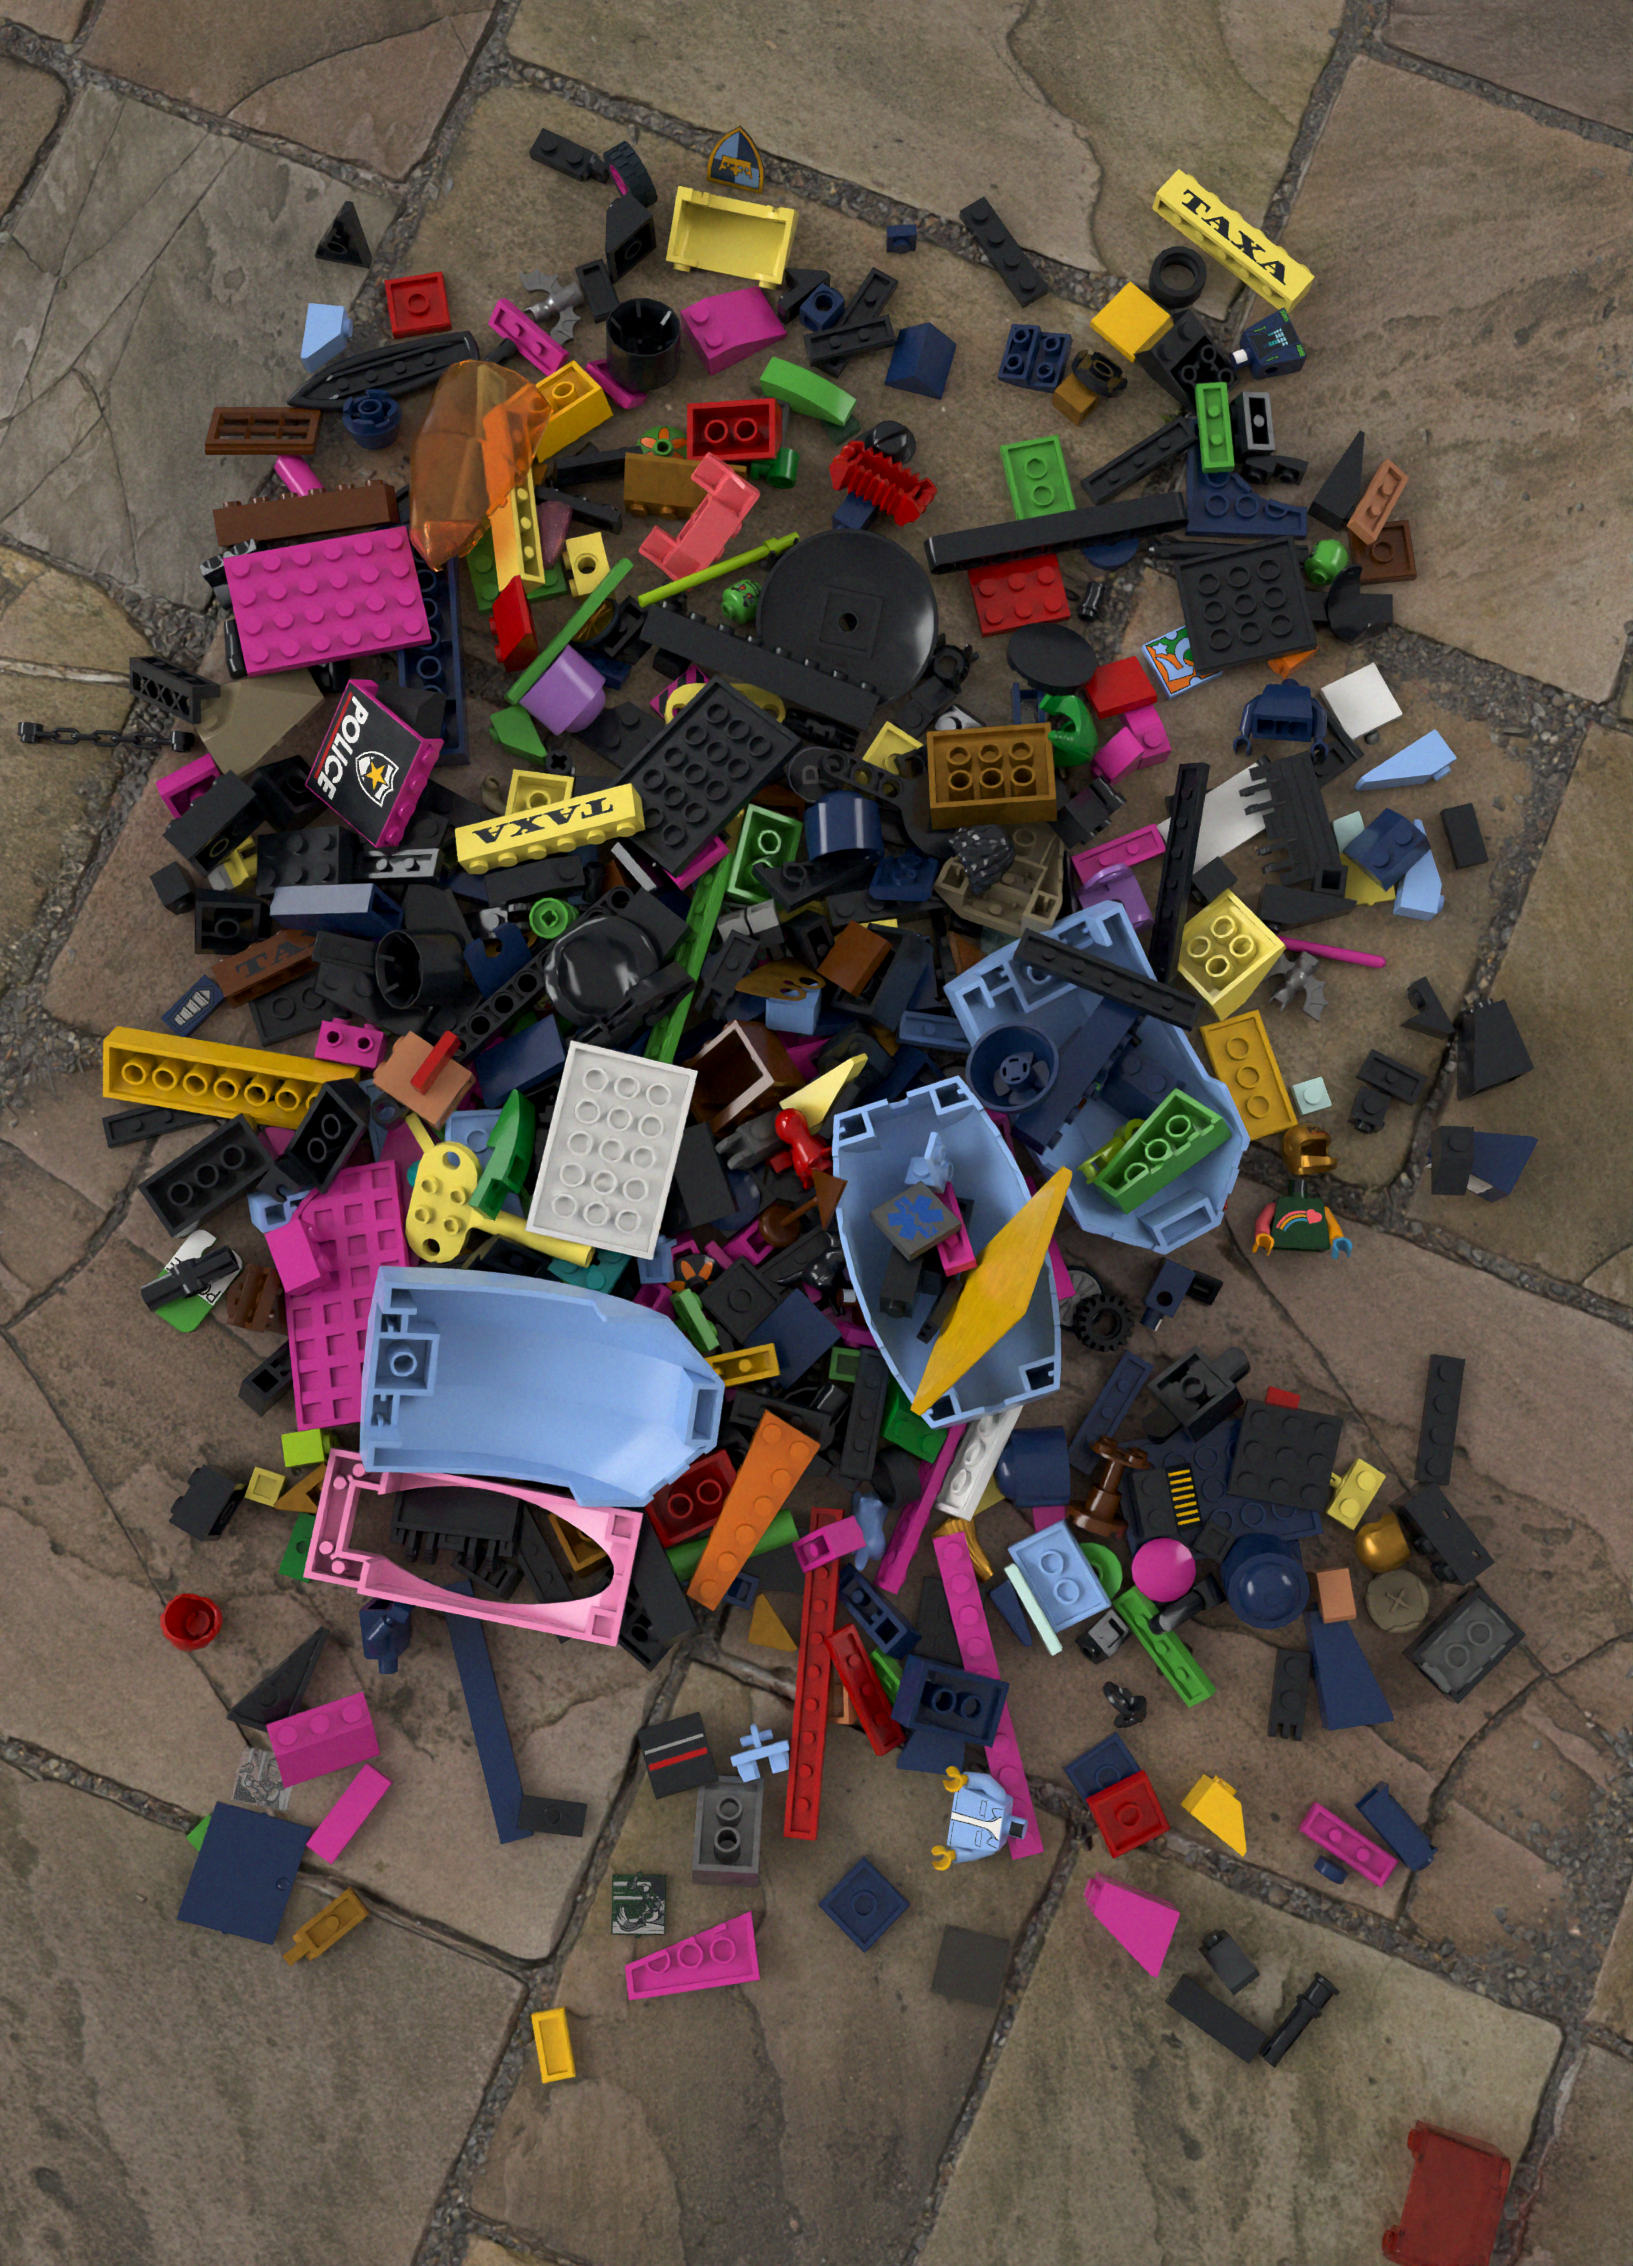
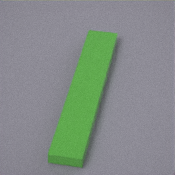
(567, 632)

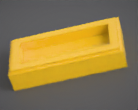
(553, 2044)

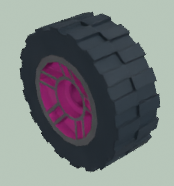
(630, 174)

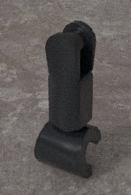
(1200, 1597)

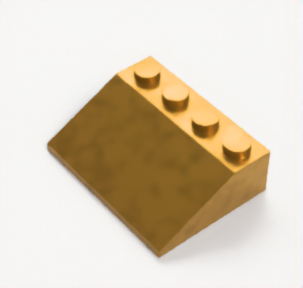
(991, 776)

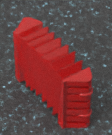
(882, 482)

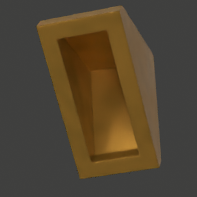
(768, 1628)

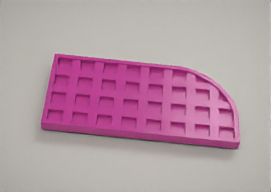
(327, 1327)

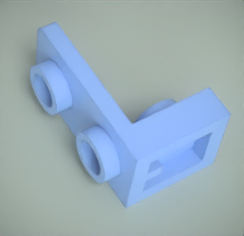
(931, 1169)

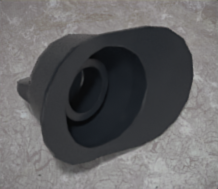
(891, 439)

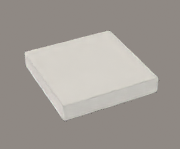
(1361, 702)

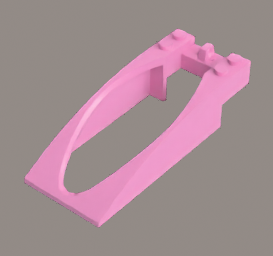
(375, 1575)

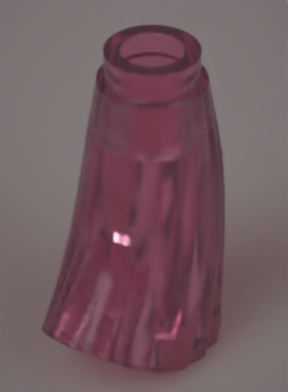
(554, 525)

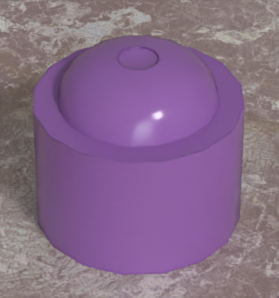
(566, 694)

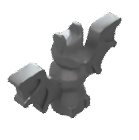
(559, 303)
(1298, 976)

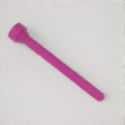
(1333, 952)

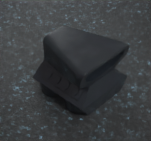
(214, 570)

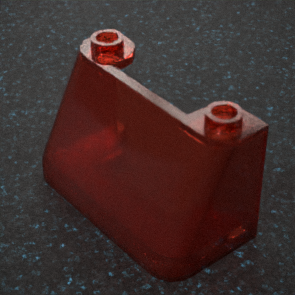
(1450, 2201)

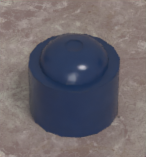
(843, 828)
(1034, 1468)
(1264, 1581)

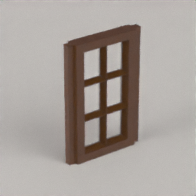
(253, 415)

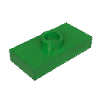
(298, 1547)

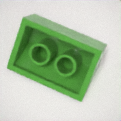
(762, 839)

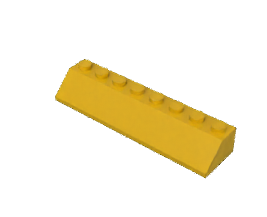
(196, 1073)

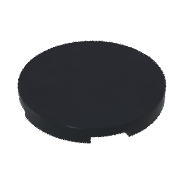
(1051, 657)

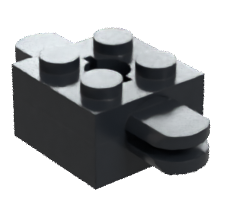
(1189, 1382)

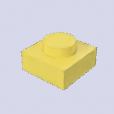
(265, 1486)

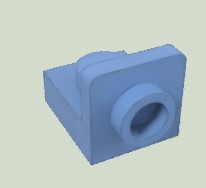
(661, 1266)

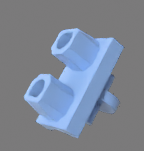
(746, 1760)

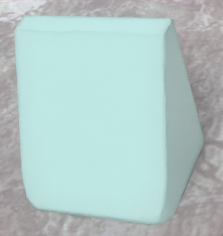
(1346, 830)

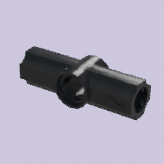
(189, 1278)

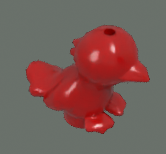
(807, 1151)

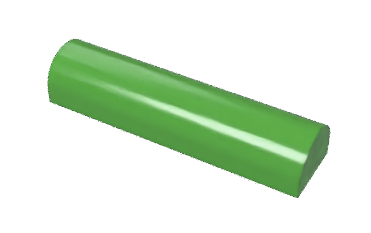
(778, 1534)

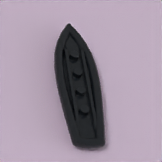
(393, 368)

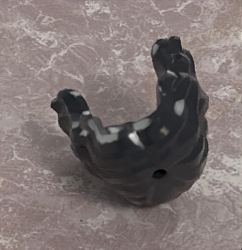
(984, 853)

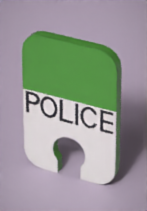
(189, 1313)

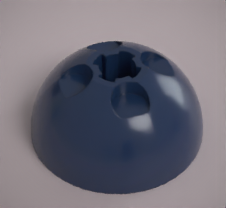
(1009, 1054)

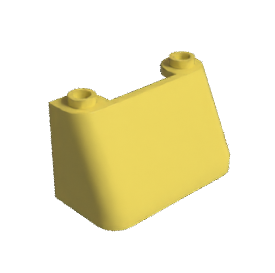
(731, 237)

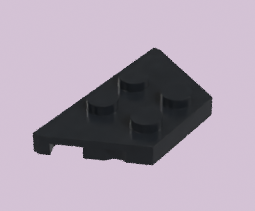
(620, 734)

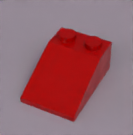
(514, 627)
(693, 1499)

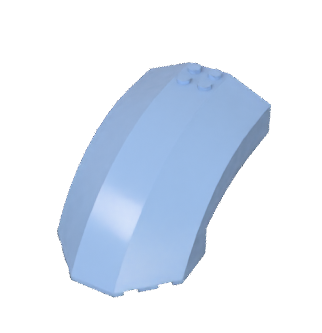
(1008, 991)
(531, 1385)

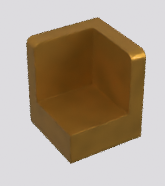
(1075, 400)

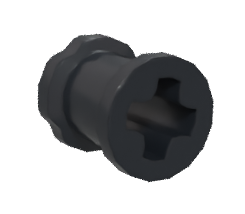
(564, 759)

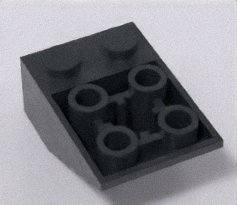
(1184, 356)

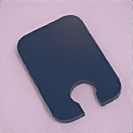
(494, 972)

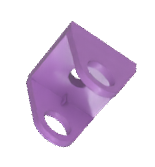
(1117, 885)

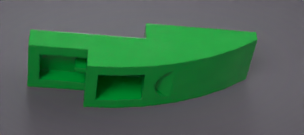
(512, 1152)

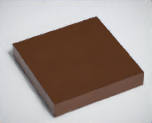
(1388, 557)
(854, 958)

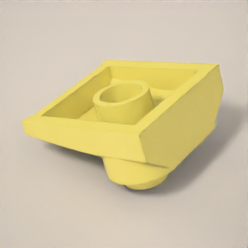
(536, 790)

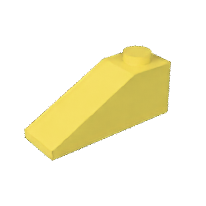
(821, 1095)

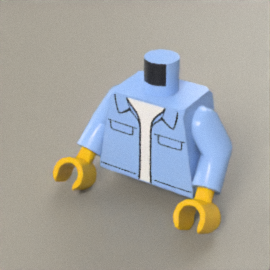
(978, 1820)

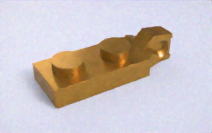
(327, 1926)

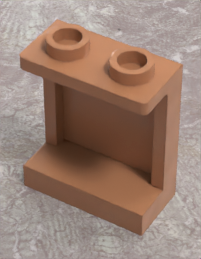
(443, 1095)

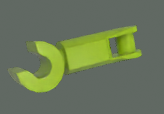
(1108, 1151)

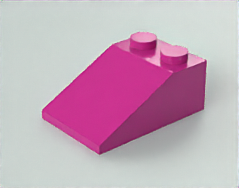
(730, 327)

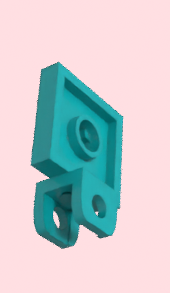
(597, 1278)

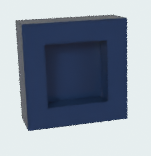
(901, 238)

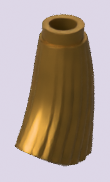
(980, 1561)

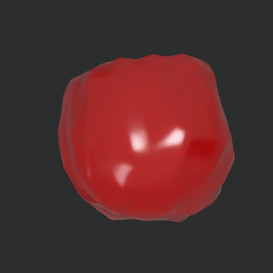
(191, 1622)

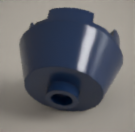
(372, 419)

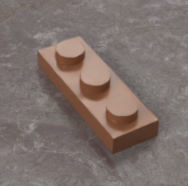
(1377, 502)

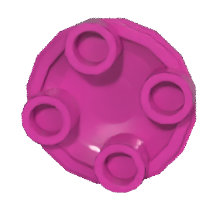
(1163, 1569)

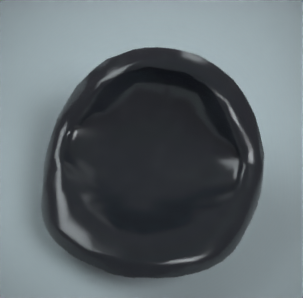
(595, 966)

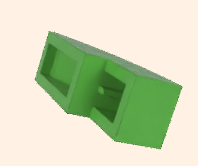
(806, 392)

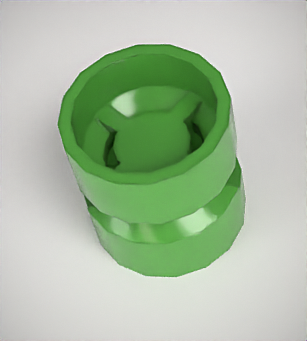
(551, 917)

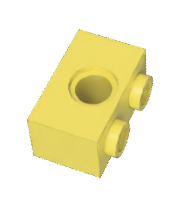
(582, 553)

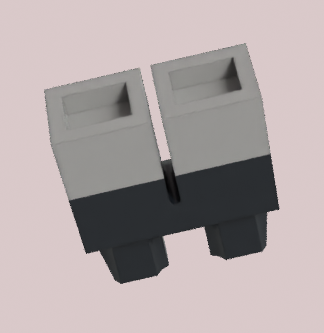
(765, 927)

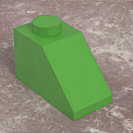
(517, 734)

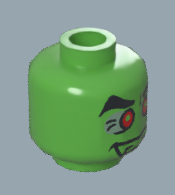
(1325, 561)
(741, 601)

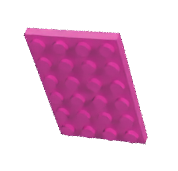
(327, 601)

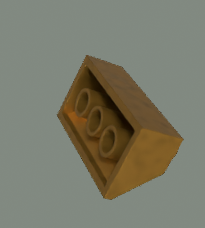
(664, 486)

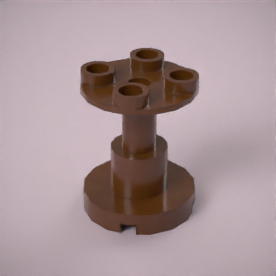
(1100, 1508)

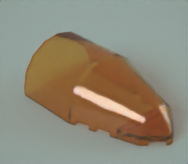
(470, 455)

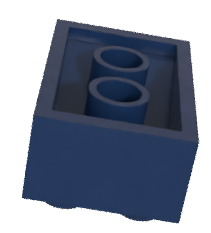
(949, 1701)

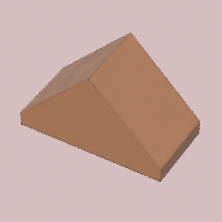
(1333, 1593)

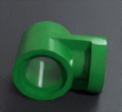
(779, 471)

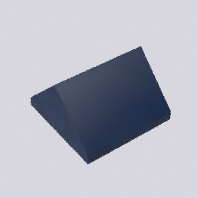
(921, 361)

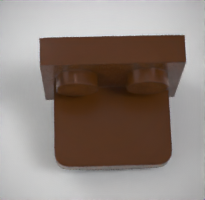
(257, 1300)

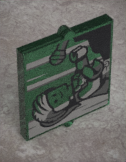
(638, 1904)

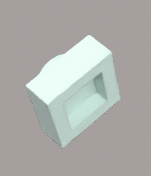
(1310, 1096)

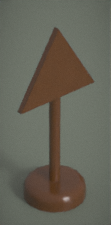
(781, 1225)

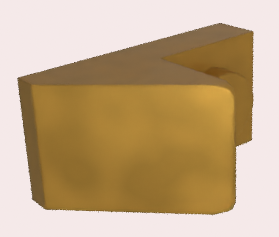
(301, 1496)

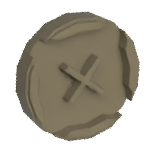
(1396, 1600)

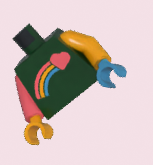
(1299, 1225)

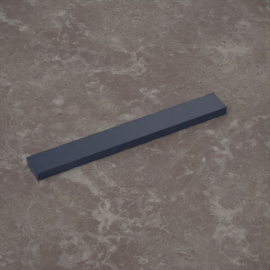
(487, 1718)

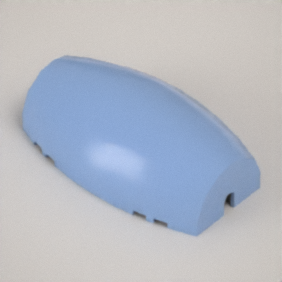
(873, 1154)

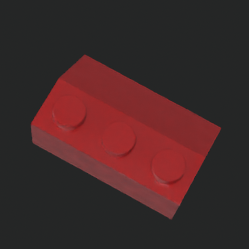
(734, 430)

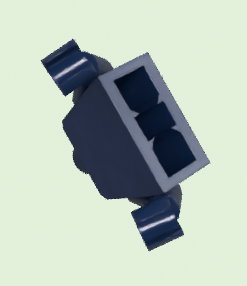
(1284, 713)
(385, 1631)

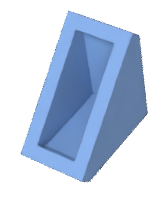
(795, 1015)

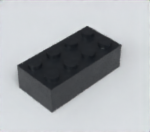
(210, 1176)

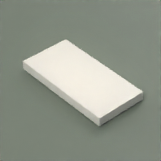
(1224, 820)
(975, 1463)

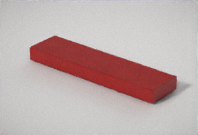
(864, 1689)

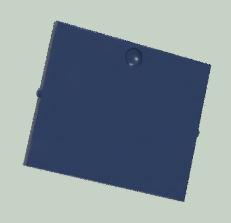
(244, 1873)

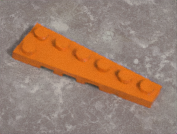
(761, 1486)

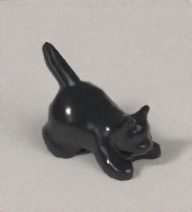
(824, 1271)

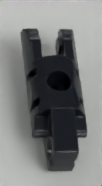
(821, 730)

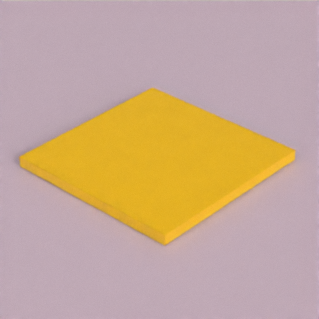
(994, 1292)

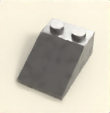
(728, 1832)

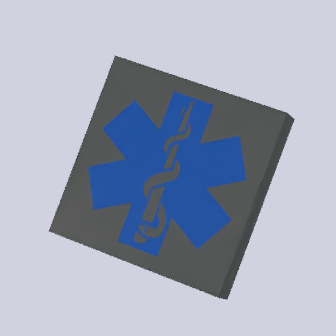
(915, 1220)

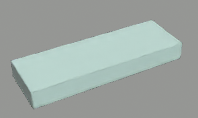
(1033, 1609)

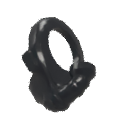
(1134, 1706)

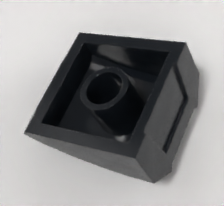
(228, 922)

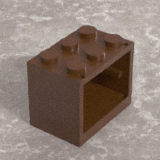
(741, 1076)

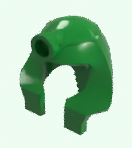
(1075, 740)

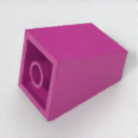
(1134, 1918)

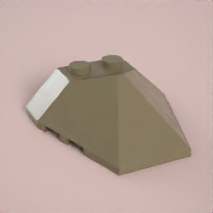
(255, 716)
(1025, 895)

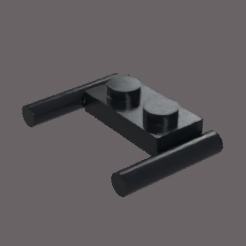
(1341, 754)

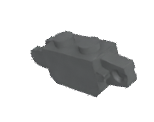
(753, 1141)

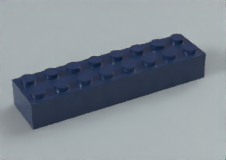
(441, 664)

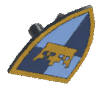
(736, 162)

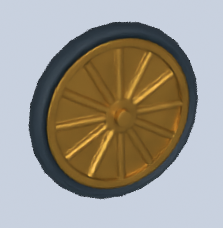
(598, 625)

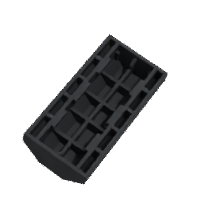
(416, 707)

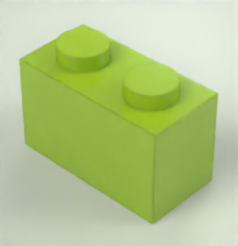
(308, 1447)

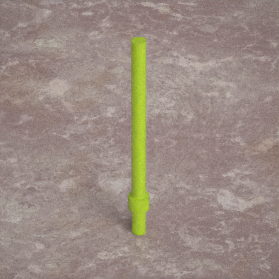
(718, 569)

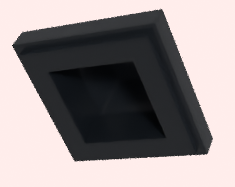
(1204, 1287)

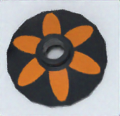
(692, 1270)

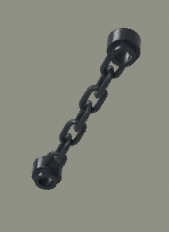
(32, 733)

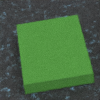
(1037, 477)

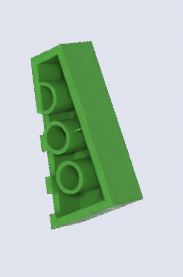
(1161, 1150)

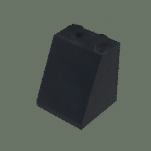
(1489, 1049)

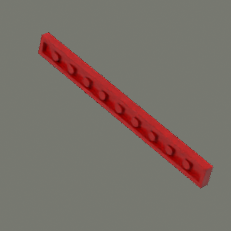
(812, 1691)

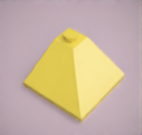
(1226, 954)

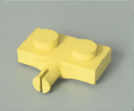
(1353, 1493)

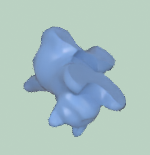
(870, 1516)

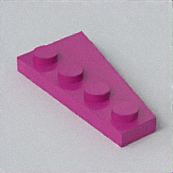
(700, 1962)

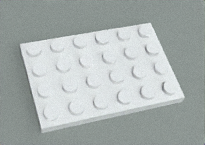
(611, 1150)

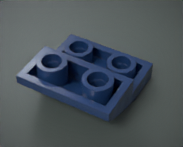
(1035, 358)

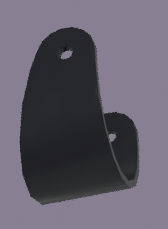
(1345, 608)

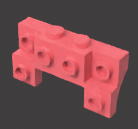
(709, 526)

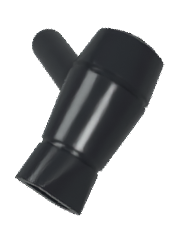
(233, 651)

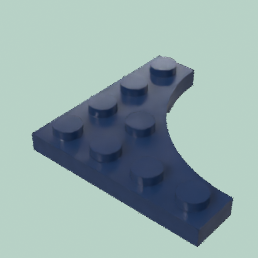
(1228, 508)

